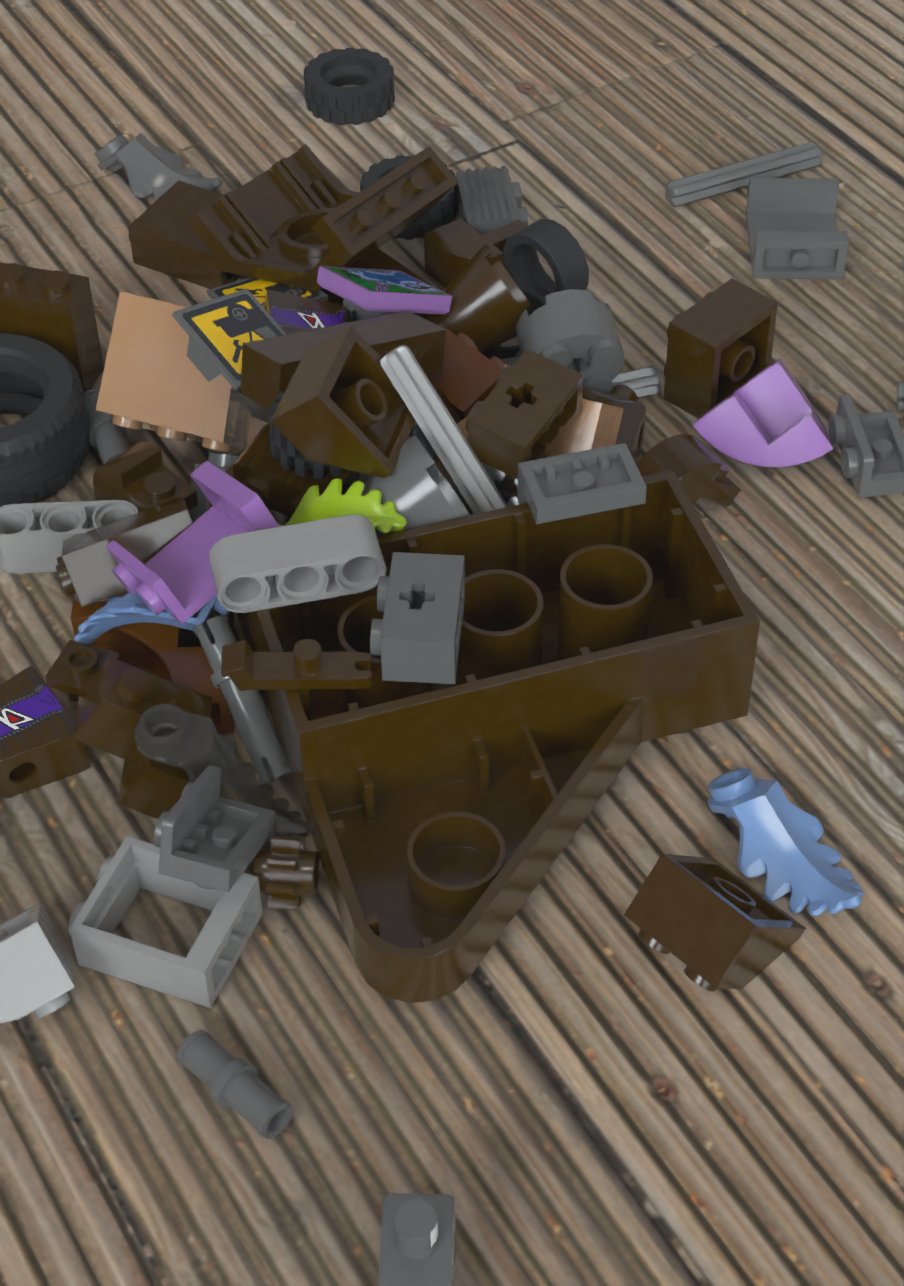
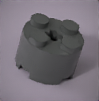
(575, 334)

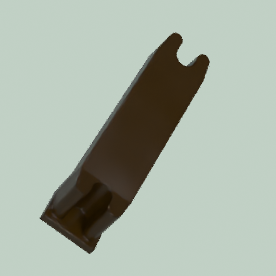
(299, 669)

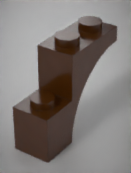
(164, 653)

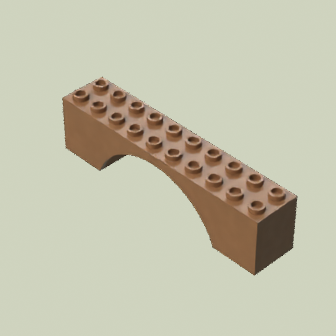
(159, 389)

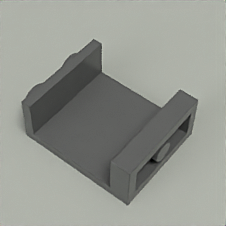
(795, 229)

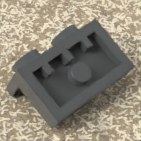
(580, 483)

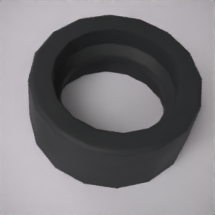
(558, 249)

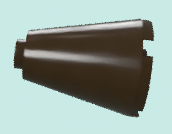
(483, 303)

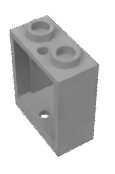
(213, 954)

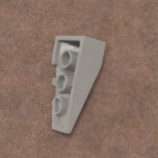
(32, 966)

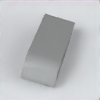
(35, 531)
(296, 563)

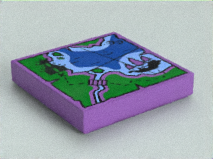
(384, 290)

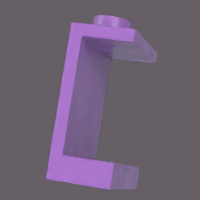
(181, 574)

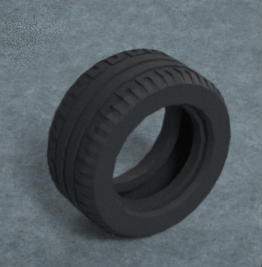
(53, 440)

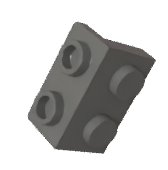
(869, 448)
(210, 836)

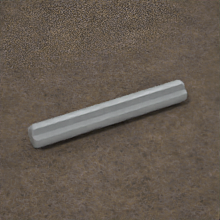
(441, 430)

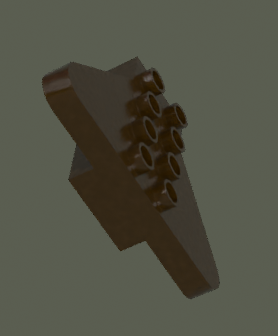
(461, 795)

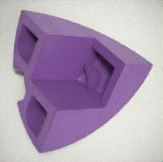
(767, 422)

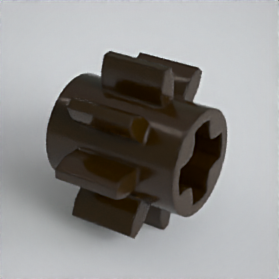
(287, 871)

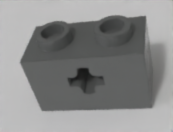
(420, 618)

